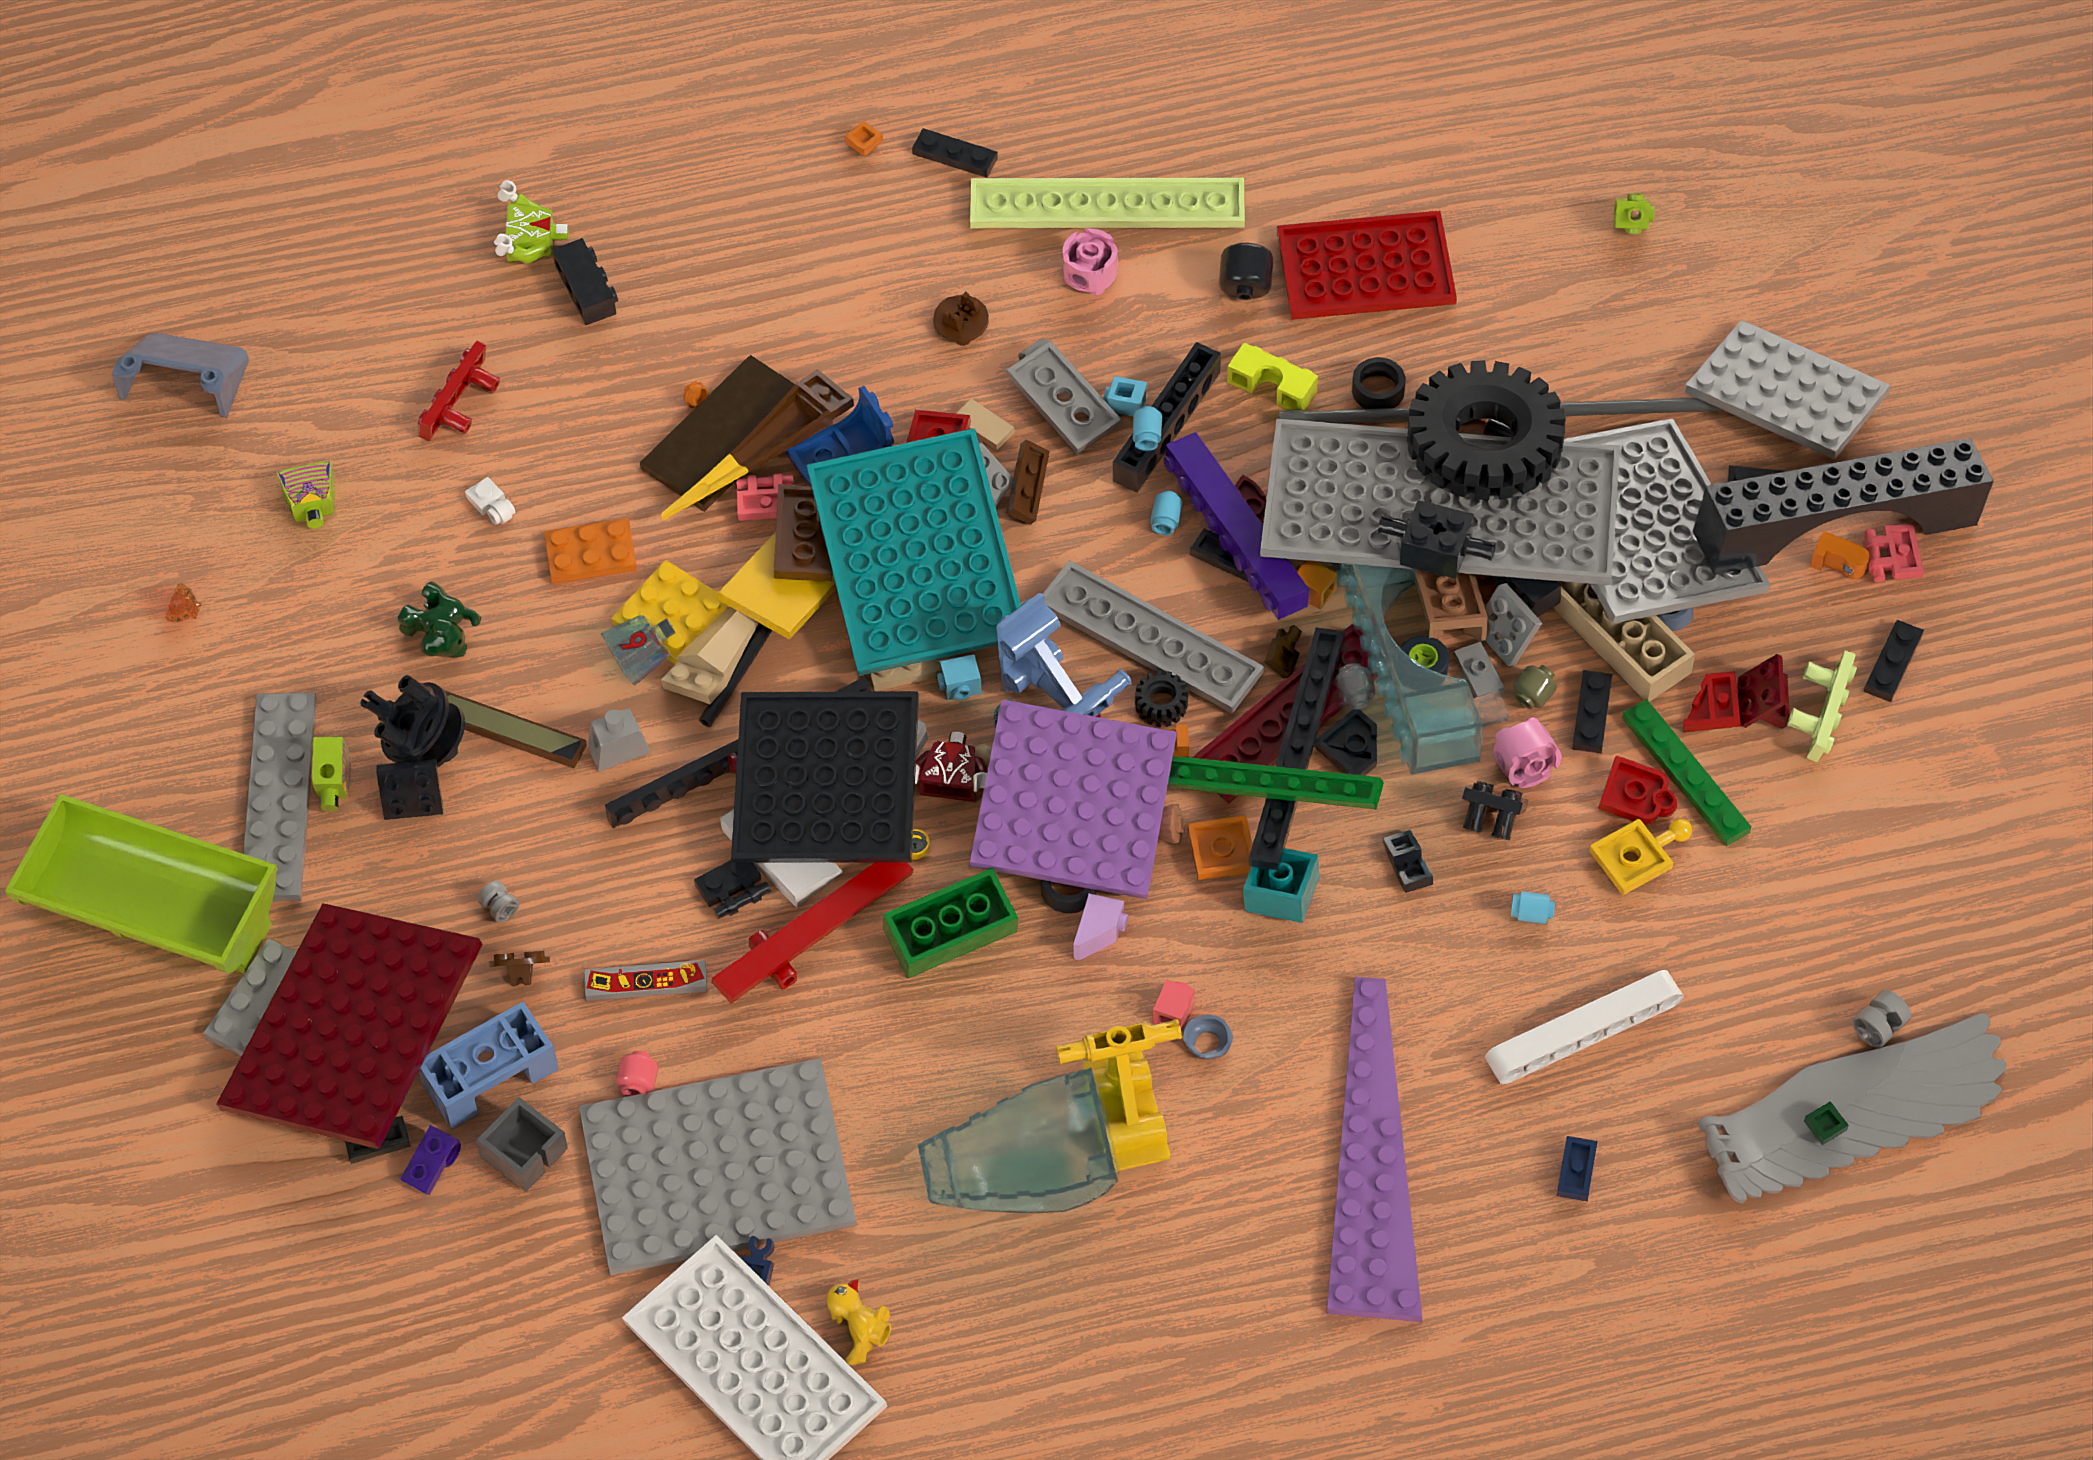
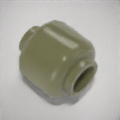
(1534, 686)

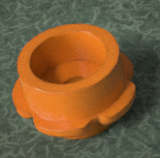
(695, 394)

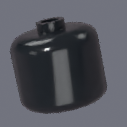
(1246, 271)

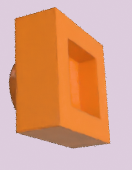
(863, 138)

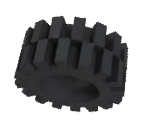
(1161, 684)

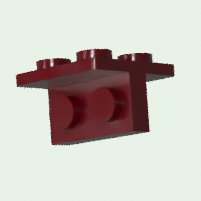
(1764, 694)

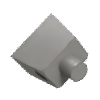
(616, 739)

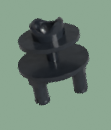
(417, 723)

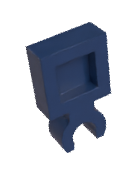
(758, 1260)

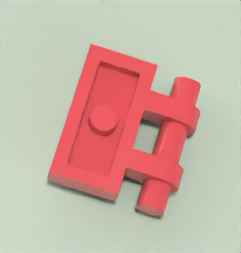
(762, 503)
(1902, 551)

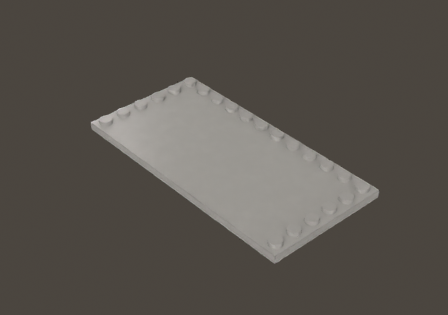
(1341, 478)

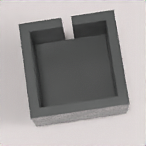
(522, 1144)

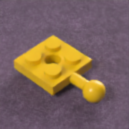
(1637, 839)

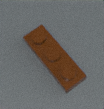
(1028, 482)

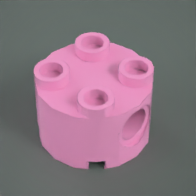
(1090, 261)
(1526, 753)

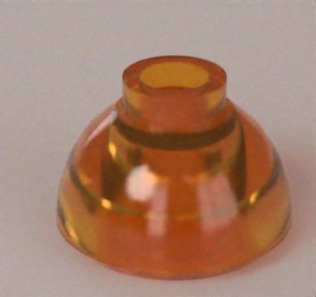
(182, 604)

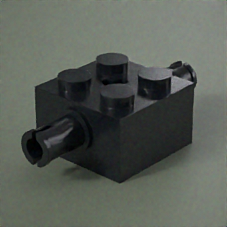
(1436, 539)

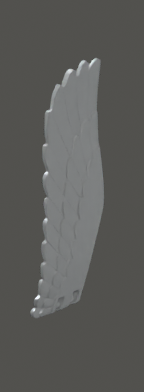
(1879, 1093)

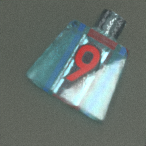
(638, 646)

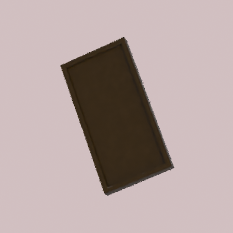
(716, 428)

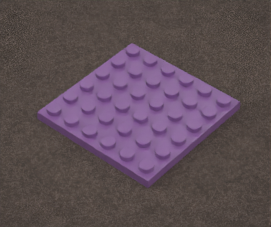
(1073, 799)

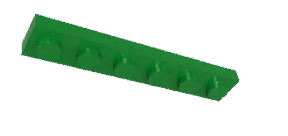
(1686, 772)

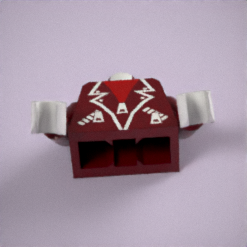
(951, 770)

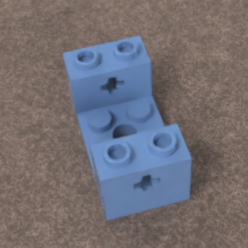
(456, 1076)

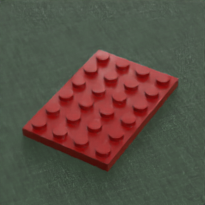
(1366, 265)

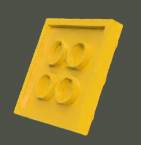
(674, 596)

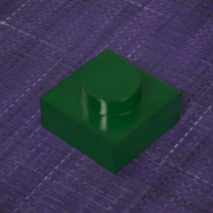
(1826, 1123)

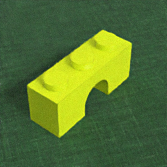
(1254, 366)

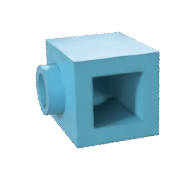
(959, 677)

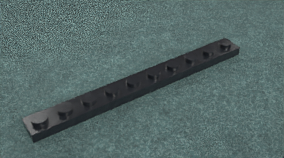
(1298, 744)
(680, 781)

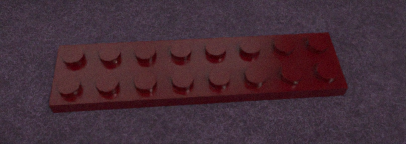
(1261, 730)

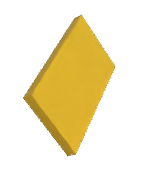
(773, 602)

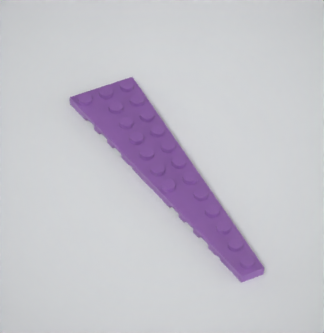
(1373, 1230)

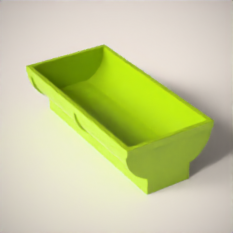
(148, 884)

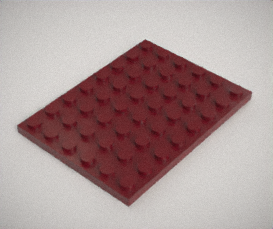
(350, 1025)

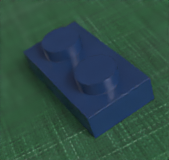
(1577, 1168)

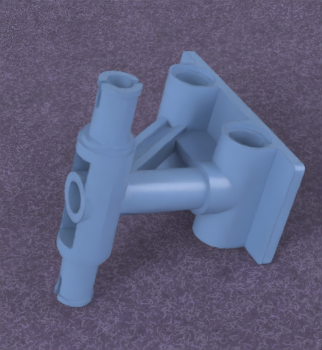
(1034, 659)

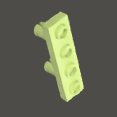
(1829, 719)

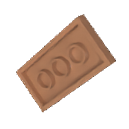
(1452, 604)

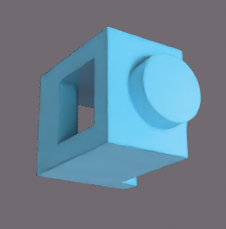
(1126, 395)

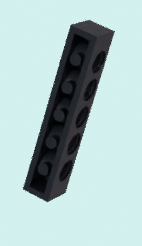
(1176, 405)

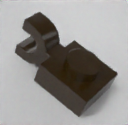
(1281, 653)

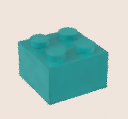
(1283, 892)

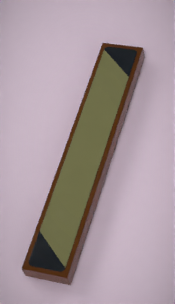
(519, 732)

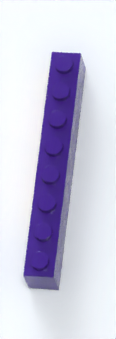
(1235, 524)

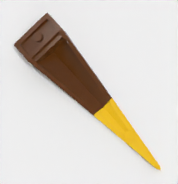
(799, 415)

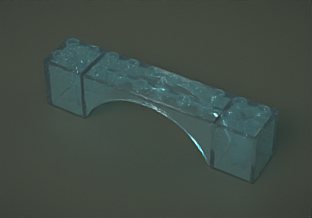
(1428, 710)

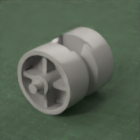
(1881, 1018)

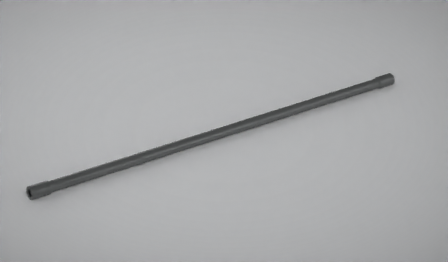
(1570, 408)

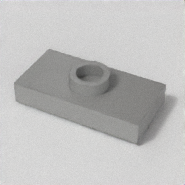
(1478, 670)

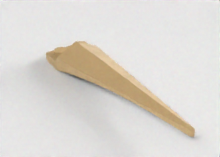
(711, 658)

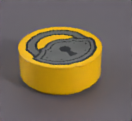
(920, 844)

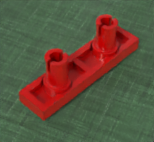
(457, 381)

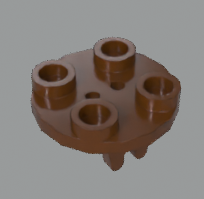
(952, 313)
(519, 967)

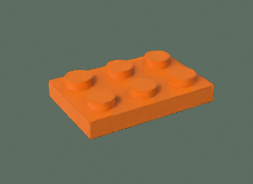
(590, 550)

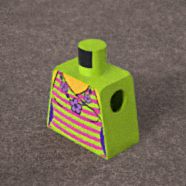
(309, 492)
(331, 771)

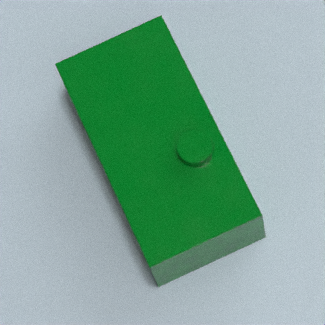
(950, 923)

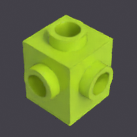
(1625, 206)

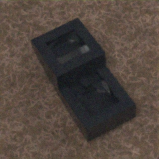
(1407, 861)

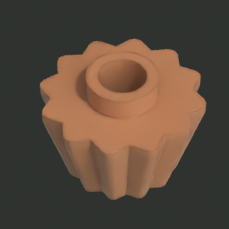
(1172, 824)

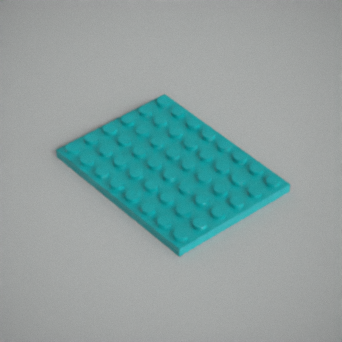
(915, 550)

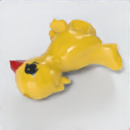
(864, 1323)

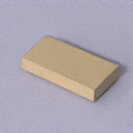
(987, 425)

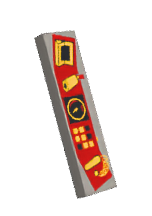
(645, 980)

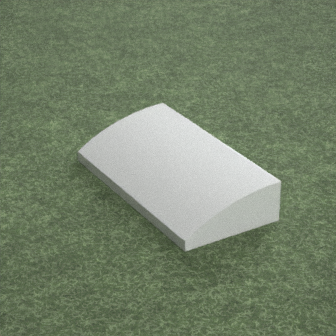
(795, 880)

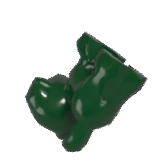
(438, 622)

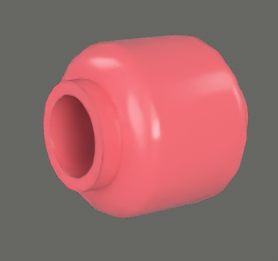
(636, 1074)

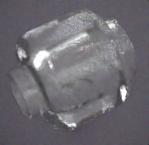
(1354, 686)

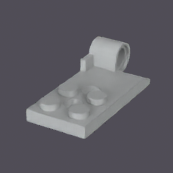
(1047, 372)

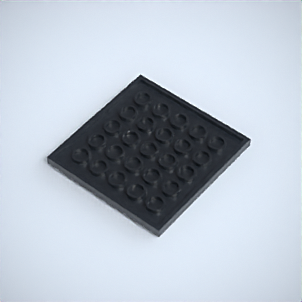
(825, 777)

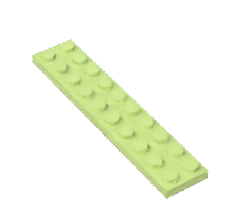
(1107, 203)

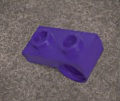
(430, 1158)

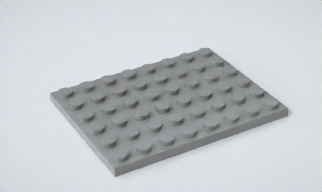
(1655, 549)
(719, 1161)

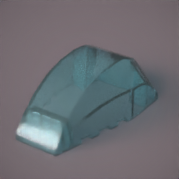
(1027, 1153)

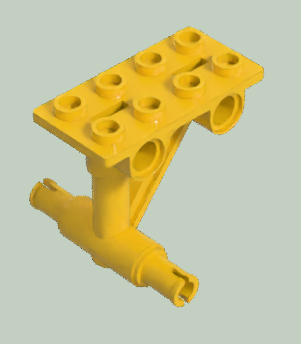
(1127, 1087)

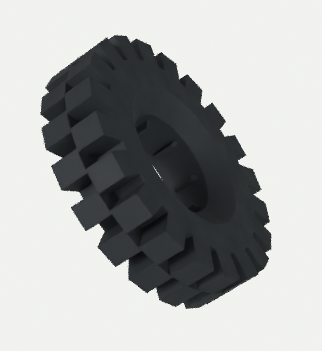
(1494, 395)

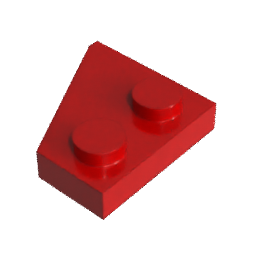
(1715, 704)

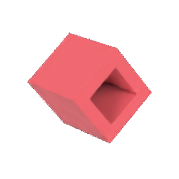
(1174, 1003)

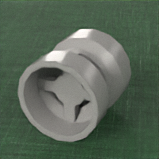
(501, 904)

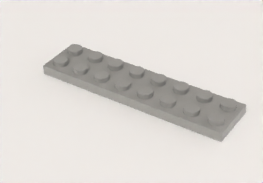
(1151, 636)
(281, 787)

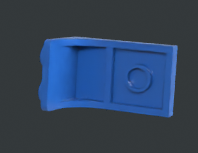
(859, 432)

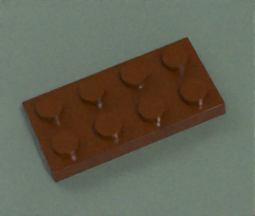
(799, 537)

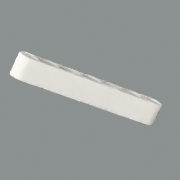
(1583, 1027)

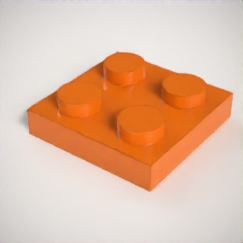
(1221, 847)

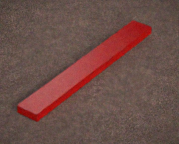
(809, 928)

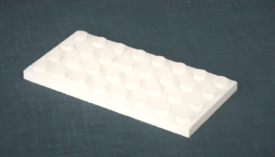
(753, 1359)

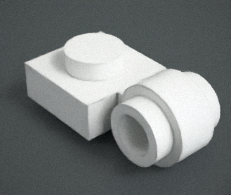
(491, 500)

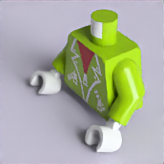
(528, 228)

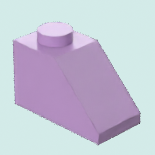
(1099, 925)

